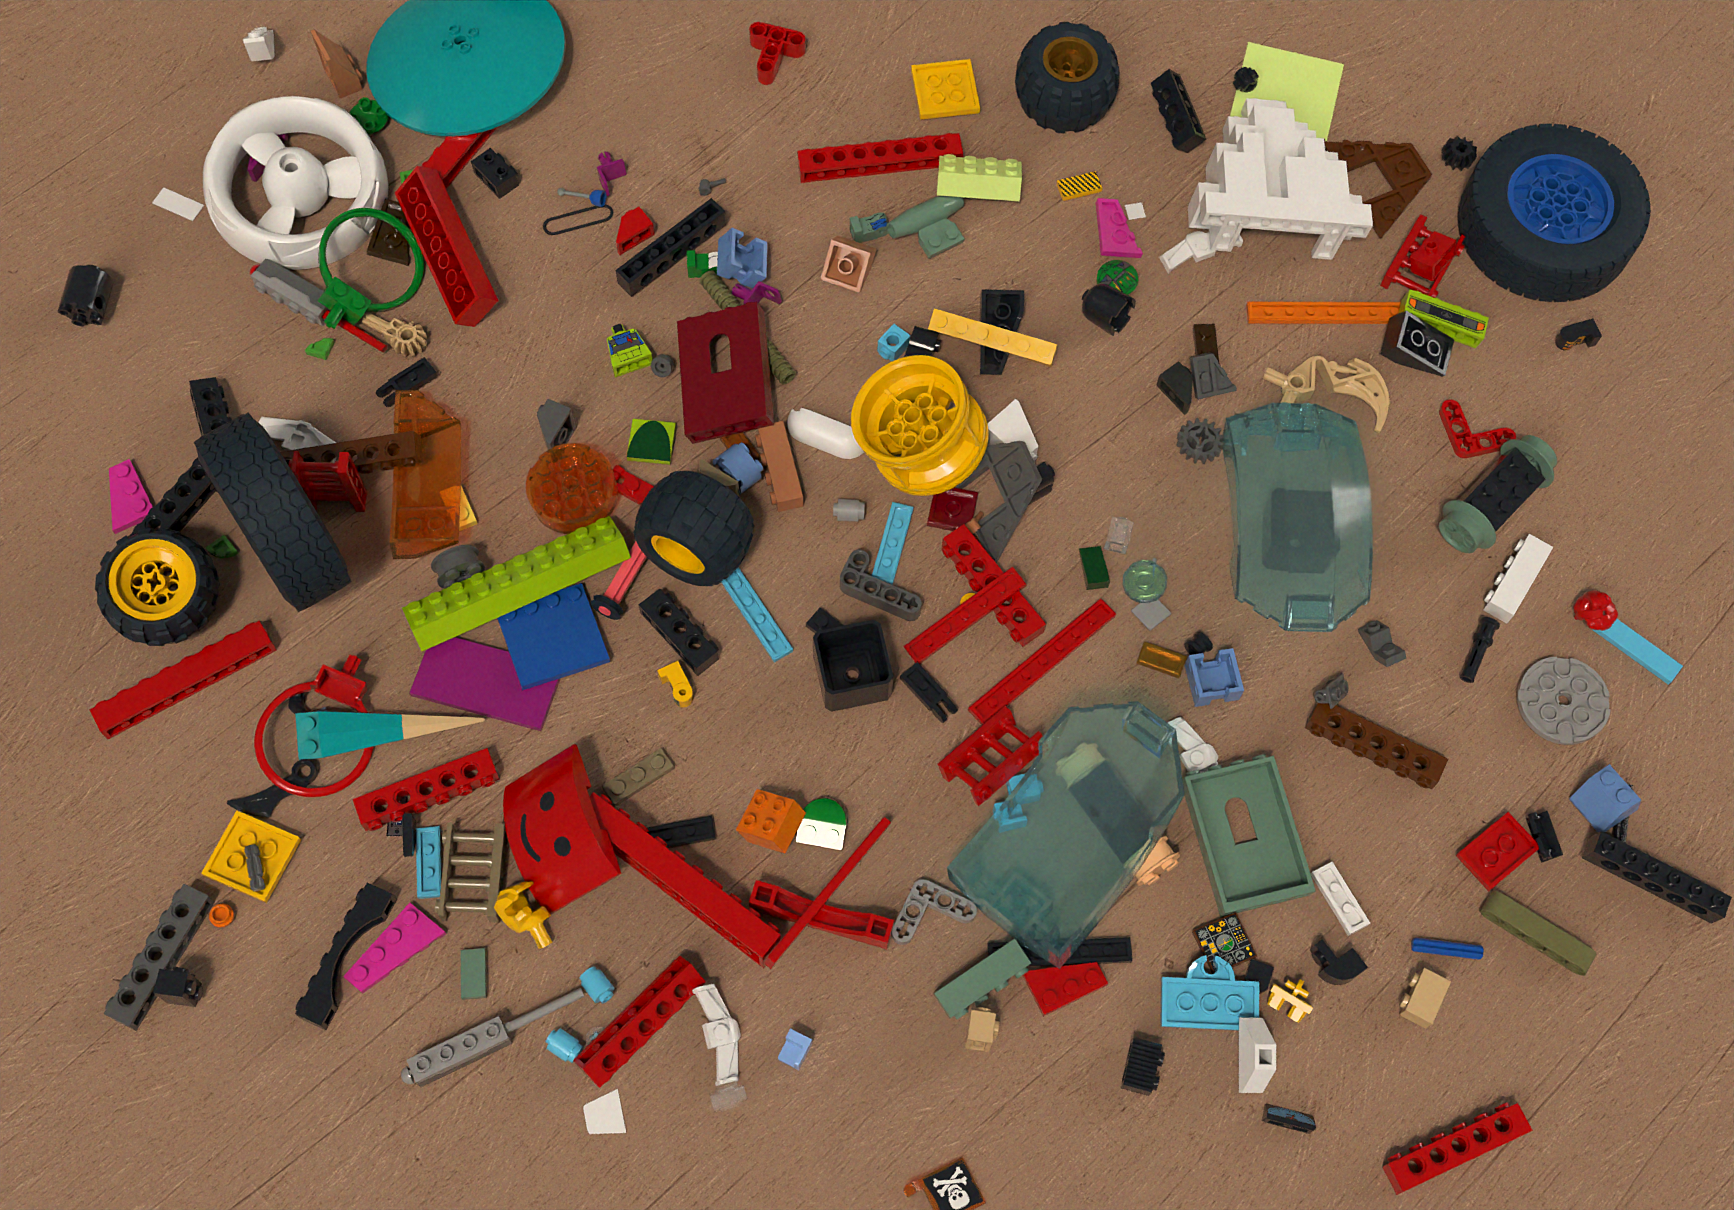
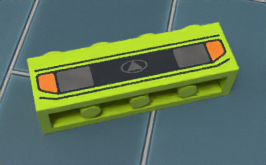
(1453, 320)

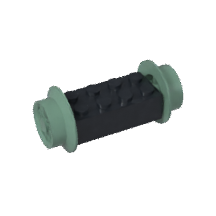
(1498, 494)

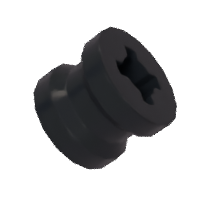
(1198, 644)

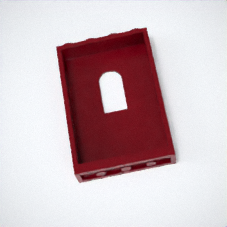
(732, 398)

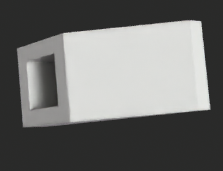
(260, 44)
(1256, 1055)

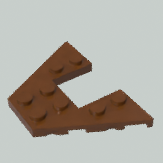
(1399, 165)

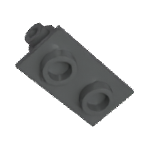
(1333, 691)

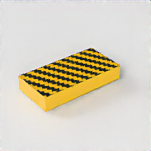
(1079, 186)

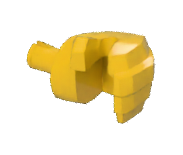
(519, 916)

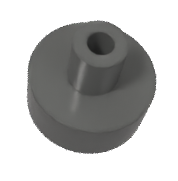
(662, 365)

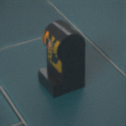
(1577, 334)

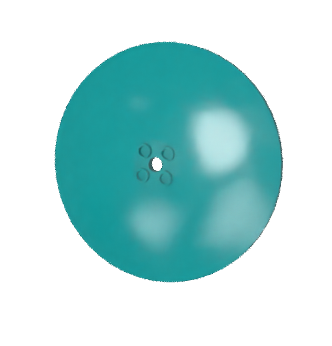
(470, 87)

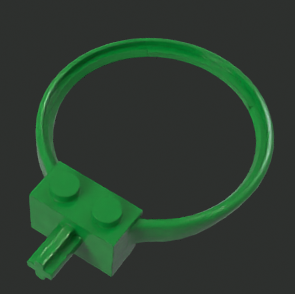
(345, 300)

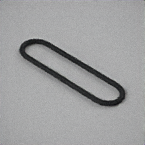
(580, 226)

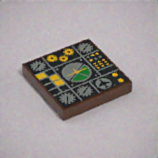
(1226, 940)

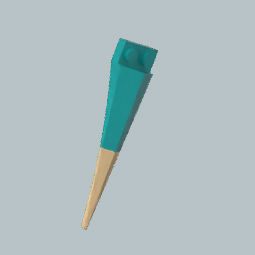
(335, 733)

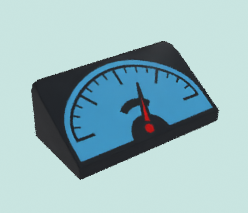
(1288, 1119)

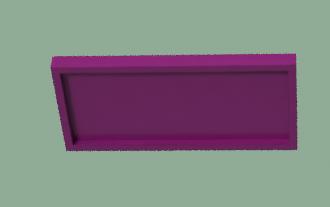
(482, 683)

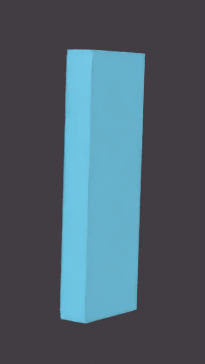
(428, 862)

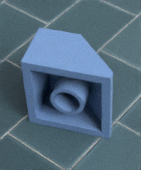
(1605, 799)

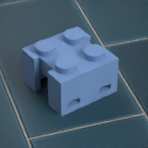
(742, 262)
(1214, 678)

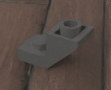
(1379, 642)

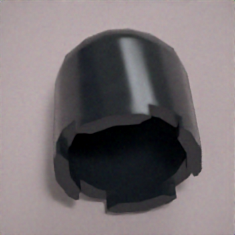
(1107, 307)

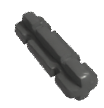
(254, 868)

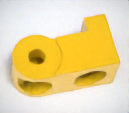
(678, 682)

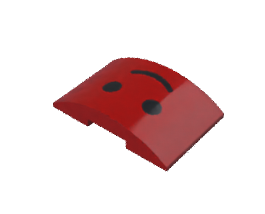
(557, 832)

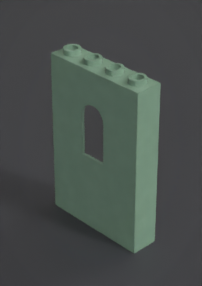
(1255, 871)

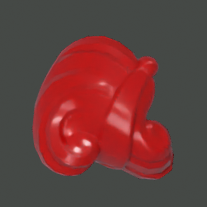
(1591, 608)

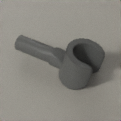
(705, 185)

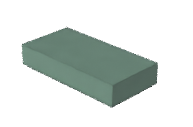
(473, 974)

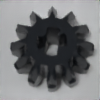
(1459, 153)

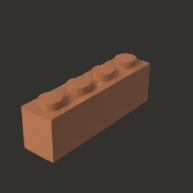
(780, 467)

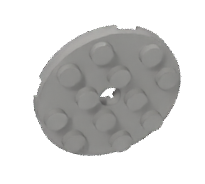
(1562, 723)

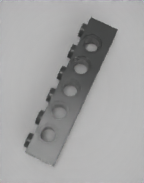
(173, 949)

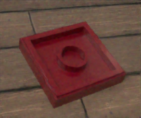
(952, 509)

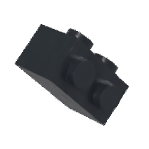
(495, 173)
(178, 987)

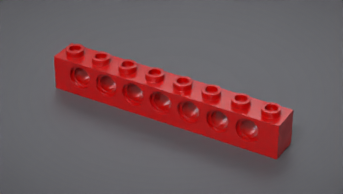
(897, 156)

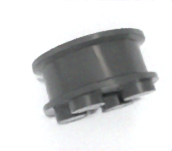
(456, 565)

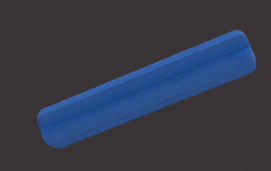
(1447, 948)

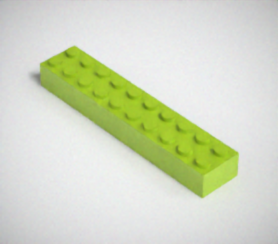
(516, 583)

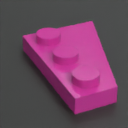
(1113, 230)
(128, 497)

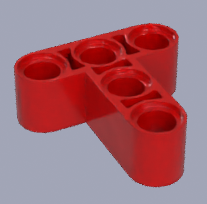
(775, 44)

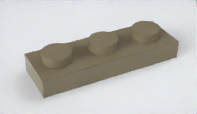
(638, 777)

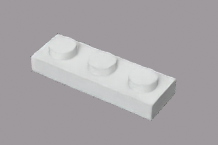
(1340, 898)

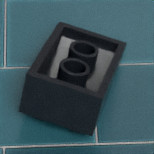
(1416, 344)

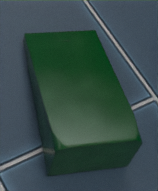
(1094, 568)

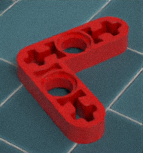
(1470, 440)

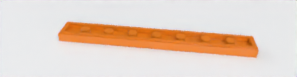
(1321, 312)

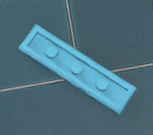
(892, 542)
(1641, 651)

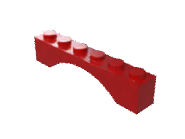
(849, 924)

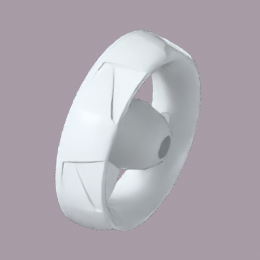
(294, 180)

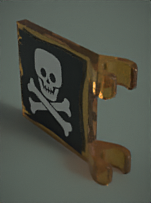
(949, 1188)

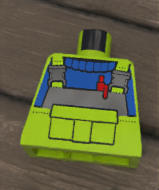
(627, 351)

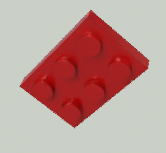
(1498, 851)

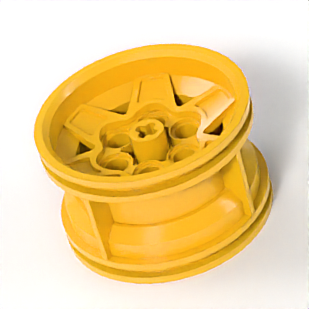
(902, 414)

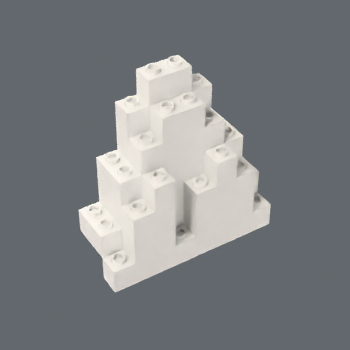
(1276, 179)

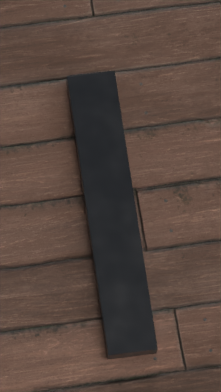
(1090, 951)

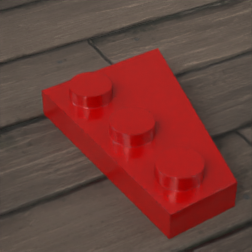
(1060, 987)

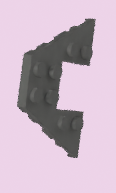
(1017, 482)

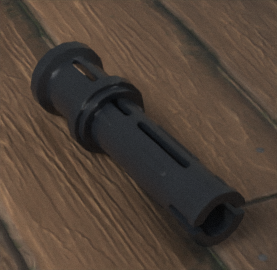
(1482, 641)

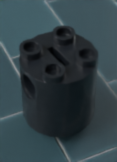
(86, 295)

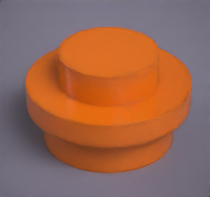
(221, 915)

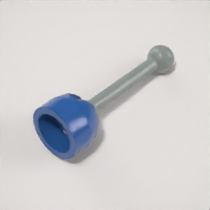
(597, 197)

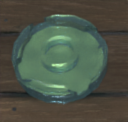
(1144, 581)

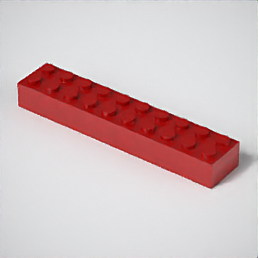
(686, 883)

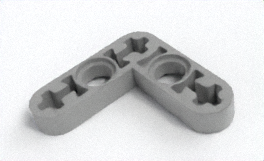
(923, 902)

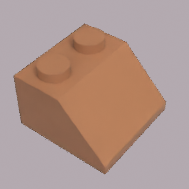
(848, 263)

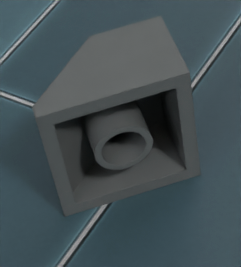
(555, 423)

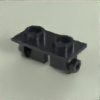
(1545, 836)

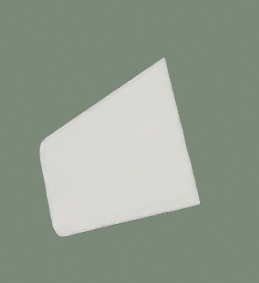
(604, 1115)

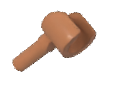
(973, 525)

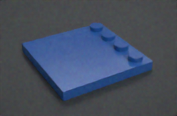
(553, 637)

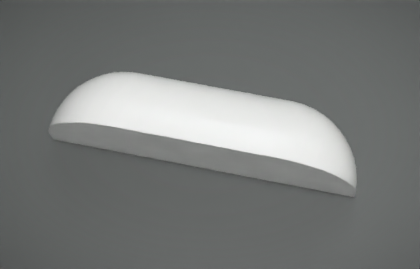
(823, 433)

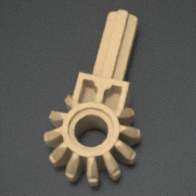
(397, 333)

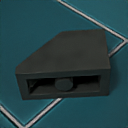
(1177, 386)

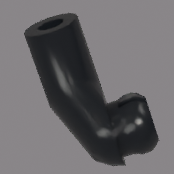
(296, 703)

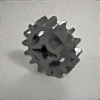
(1189, 441)

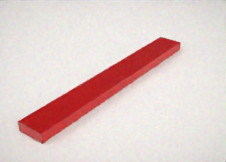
(1042, 661)
(826, 893)

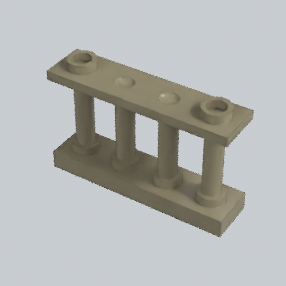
(492, 884)

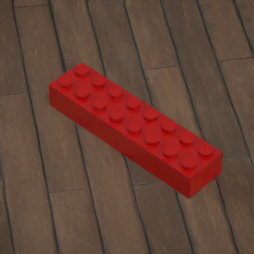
(446, 246)

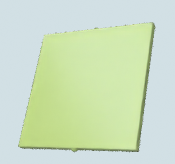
(1300, 80)

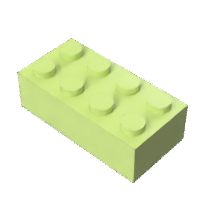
(979, 178)

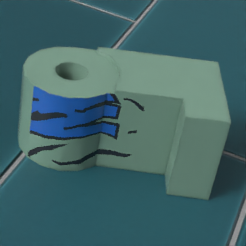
(868, 227)

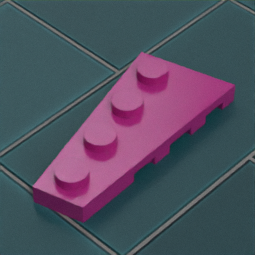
(400, 941)

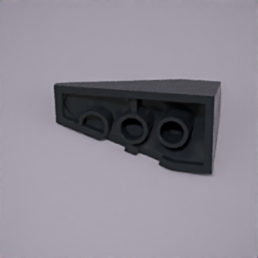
(1004, 311)

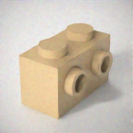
(1424, 997)
(981, 1029)

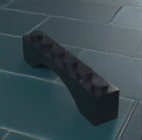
(320, 1000)

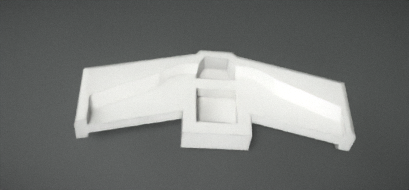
(1195, 245)
(294, 433)
(1198, 753)
(720, 1033)

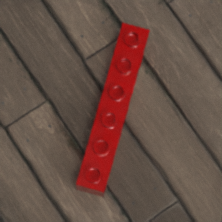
(963, 540)
(414, 786)
(627, 1023)
(1514, 1126)

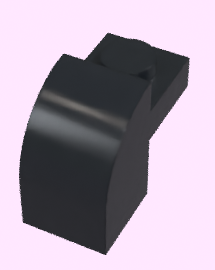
(1337, 970)

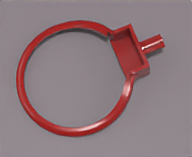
(336, 686)

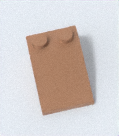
(337, 66)

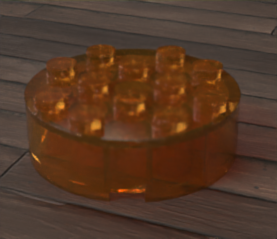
(559, 471)

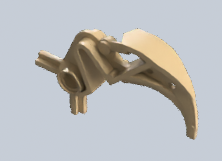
(1364, 375)

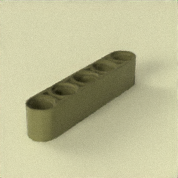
(1538, 933)

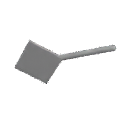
(1151, 613)

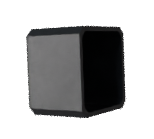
(854, 648)

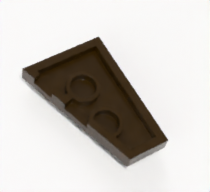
(387, 240)

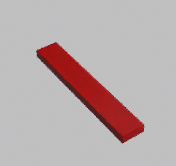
(965, 615)

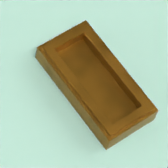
(1161, 659)

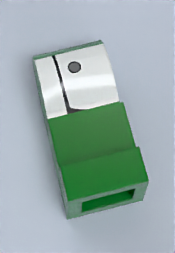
(701, 263)

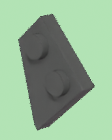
(1209, 376)

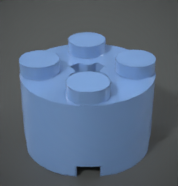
(740, 466)

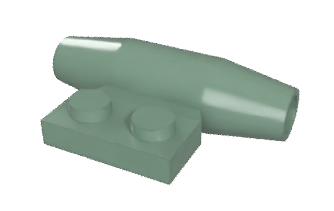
(930, 221)

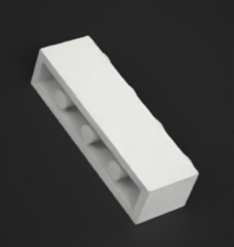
(1517, 579)

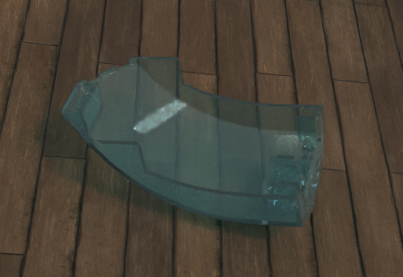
(1299, 514)
(1074, 827)

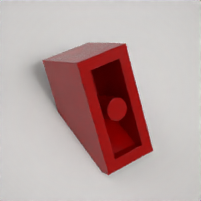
(633, 229)

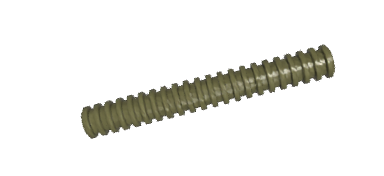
(724, 299)

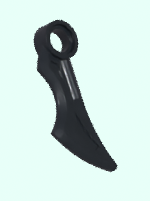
(264, 802)

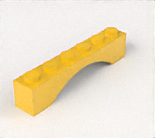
(993, 337)

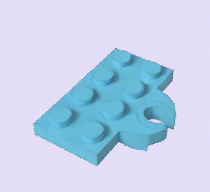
(1208, 999)

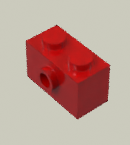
(1433, 255)

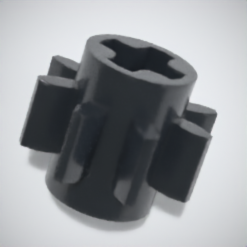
(1245, 79)

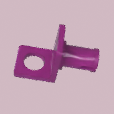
(609, 170)
(757, 293)

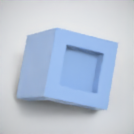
(795, 1049)

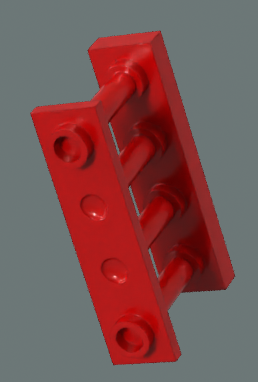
(1402, 260)
(350, 486)
(980, 741)

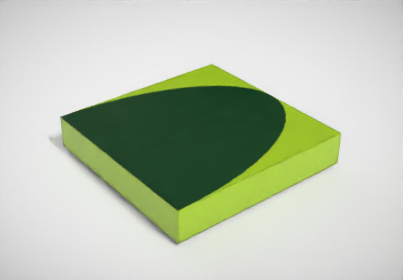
(651, 441)

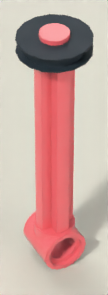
(609, 603)

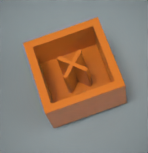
(771, 821)

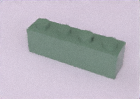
(981, 979)

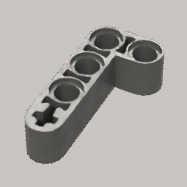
(882, 589)

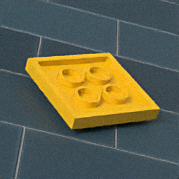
(945, 89)
(228, 859)

